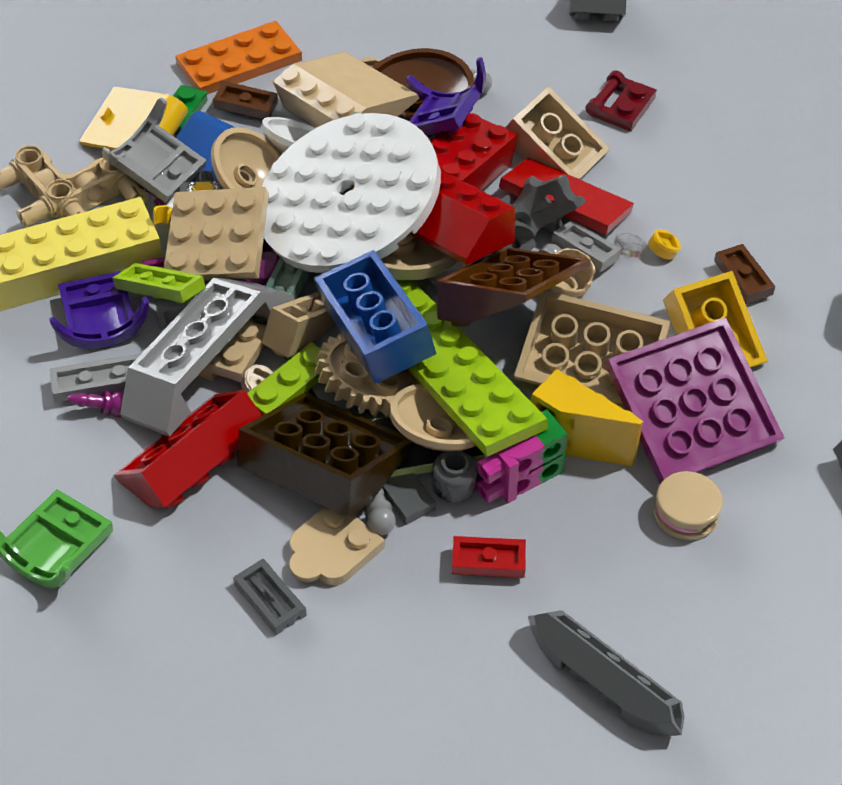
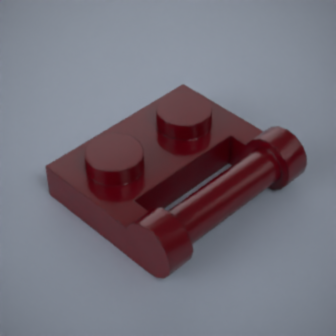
(628, 107)

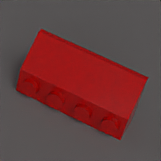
(467, 222)
(193, 449)

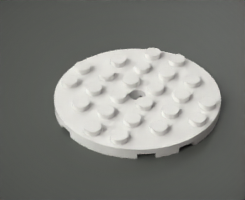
(392, 194)

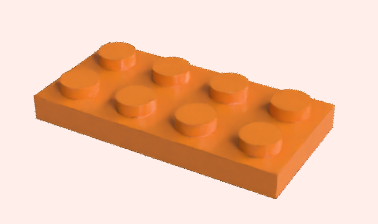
(239, 57)

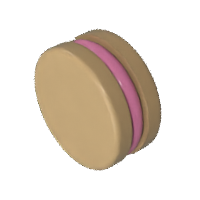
(688, 505)

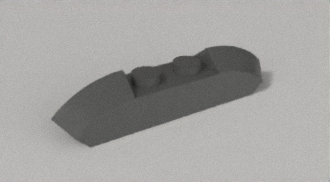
(620, 682)

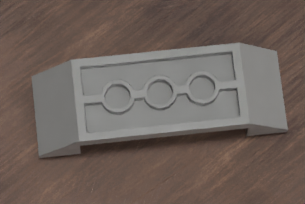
(187, 346)

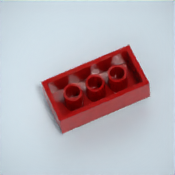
(475, 151)

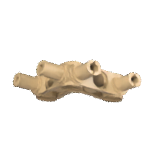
(61, 193)

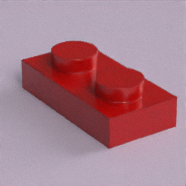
(489, 557)

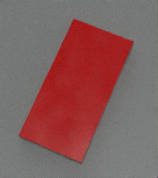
(599, 212)

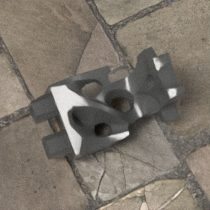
(537, 211)

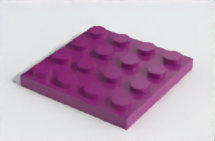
(694, 400)

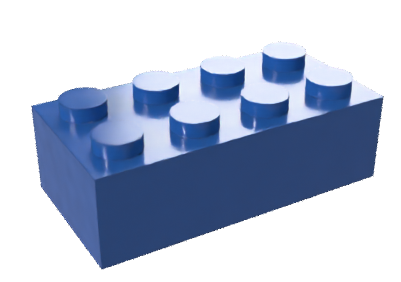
(375, 316)

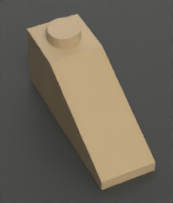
(296, 325)

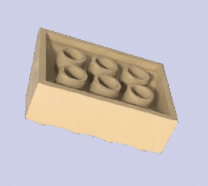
(337, 87)
(580, 338)

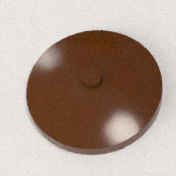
(431, 67)

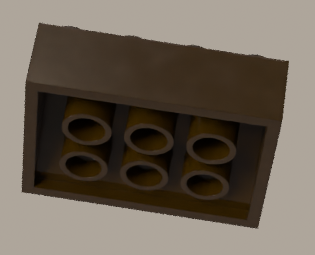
(322, 452)

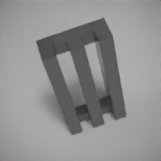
(285, 618)

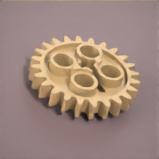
(350, 380)

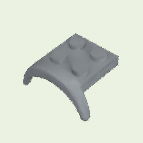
(156, 157)

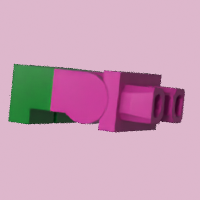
(523, 464)

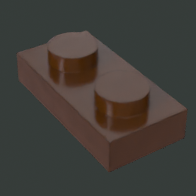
(245, 100)
(748, 273)

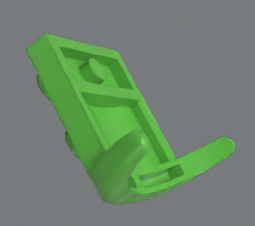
(54, 540)

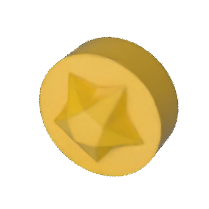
(664, 244)

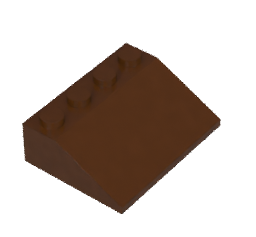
(501, 282)

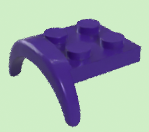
(445, 110)
(98, 313)

